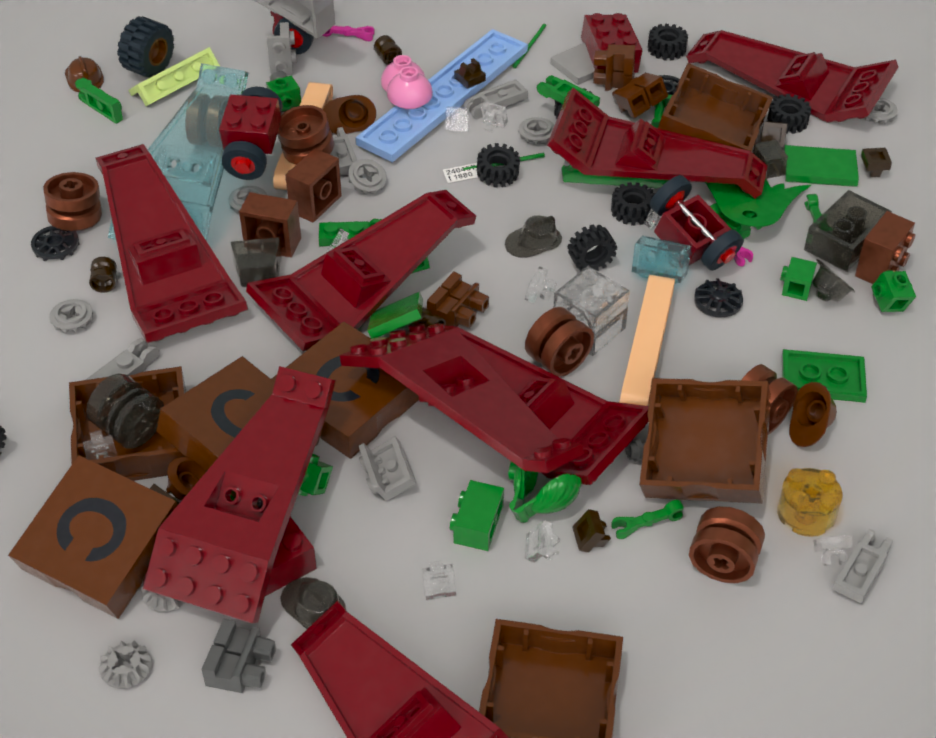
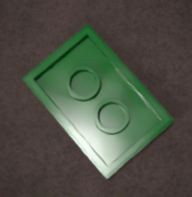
(821, 165)
(395, 315)
(839, 373)

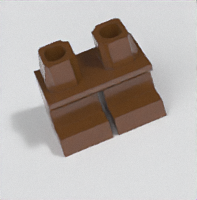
(619, 66)
(640, 94)
(456, 301)

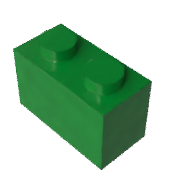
(477, 515)

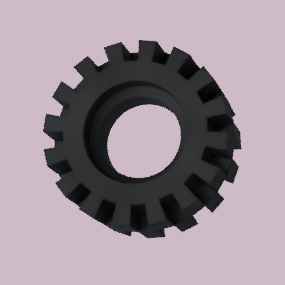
(667, 41)
(790, 111)
(498, 175)
(629, 194)
(588, 239)

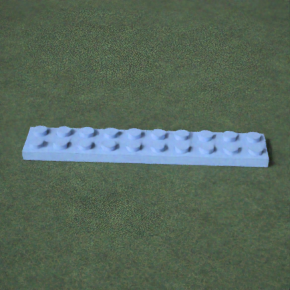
(403, 128)

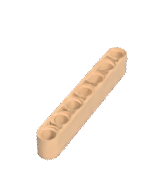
(315, 94)
(647, 340)

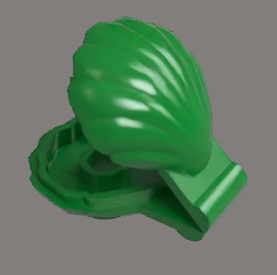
(551, 498)

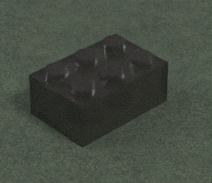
(842, 229)

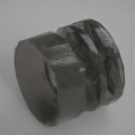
(124, 410)

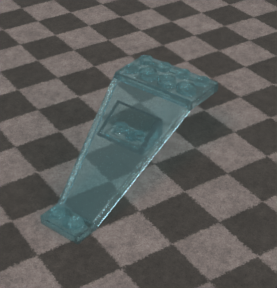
(195, 139)

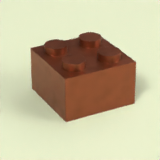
(314, 184)
(271, 218)
(885, 247)

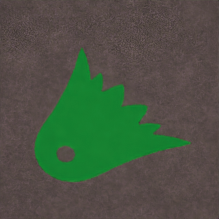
(767, 206)

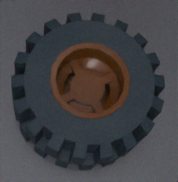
(145, 46)

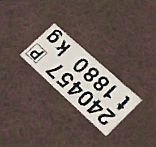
(458, 173)

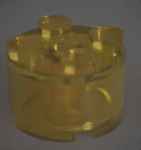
(809, 501)

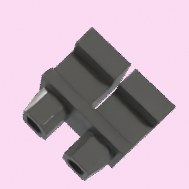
(233, 658)

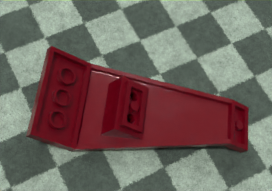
(831, 88)
(639, 150)
(164, 258)
(360, 272)
(462, 385)
(568, 411)
(224, 549)
(378, 688)

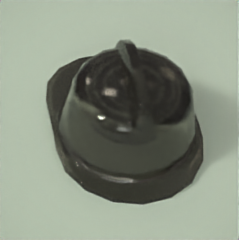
(534, 237)
(829, 284)
(308, 599)

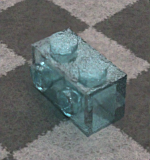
(661, 258)

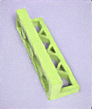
(173, 77)

